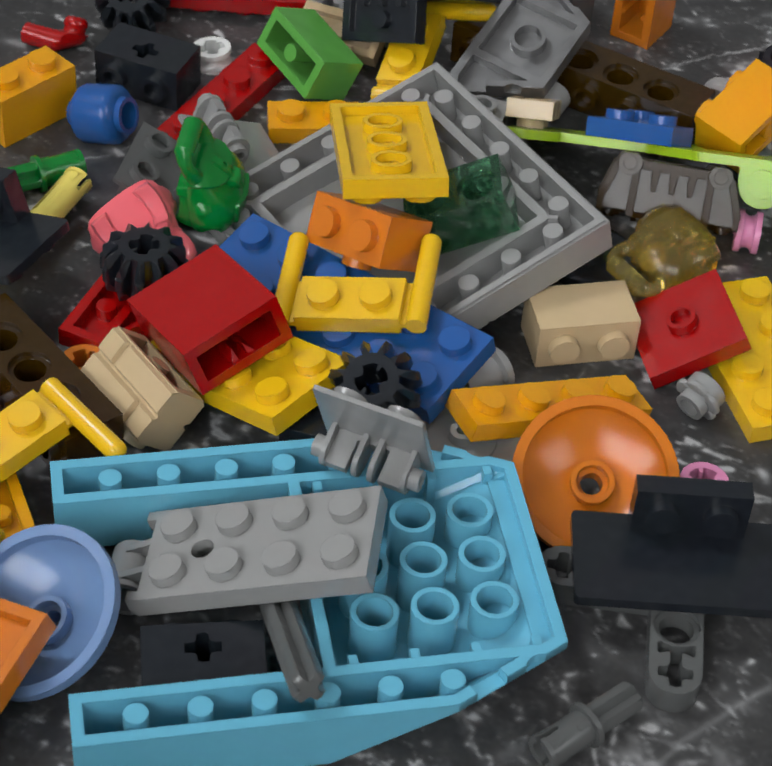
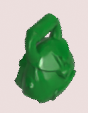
(211, 179)

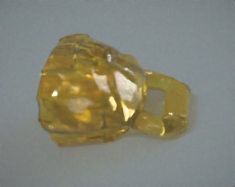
(667, 248)

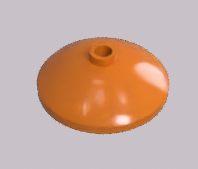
(584, 440)

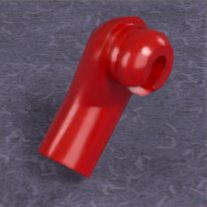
(56, 39)

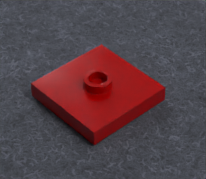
(688, 329)

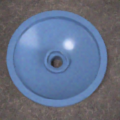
(71, 581)

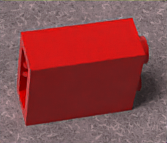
(210, 318)

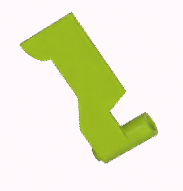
(754, 170)

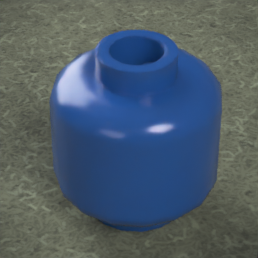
(102, 113)

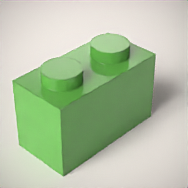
(309, 53)

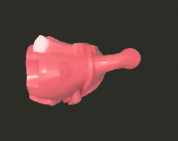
(138, 206)

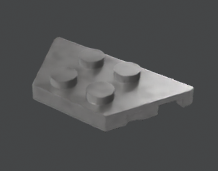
(522, 48)

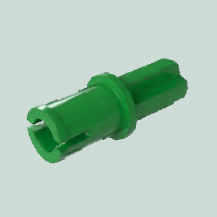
(46, 171)

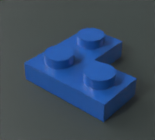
(640, 127)

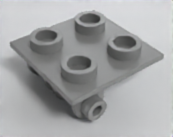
(243, 138)
(360, 427)

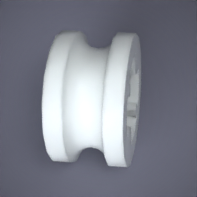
(214, 54)

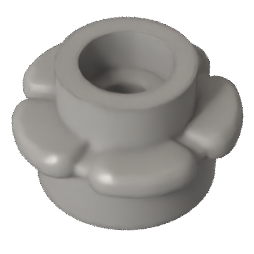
(700, 396)

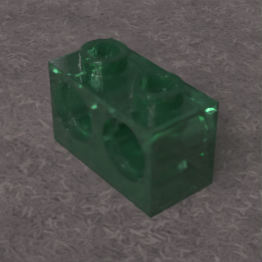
(477, 208)

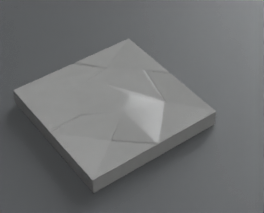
(477, 281)

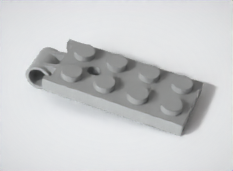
(257, 552)

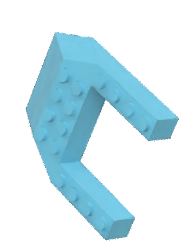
(449, 618)

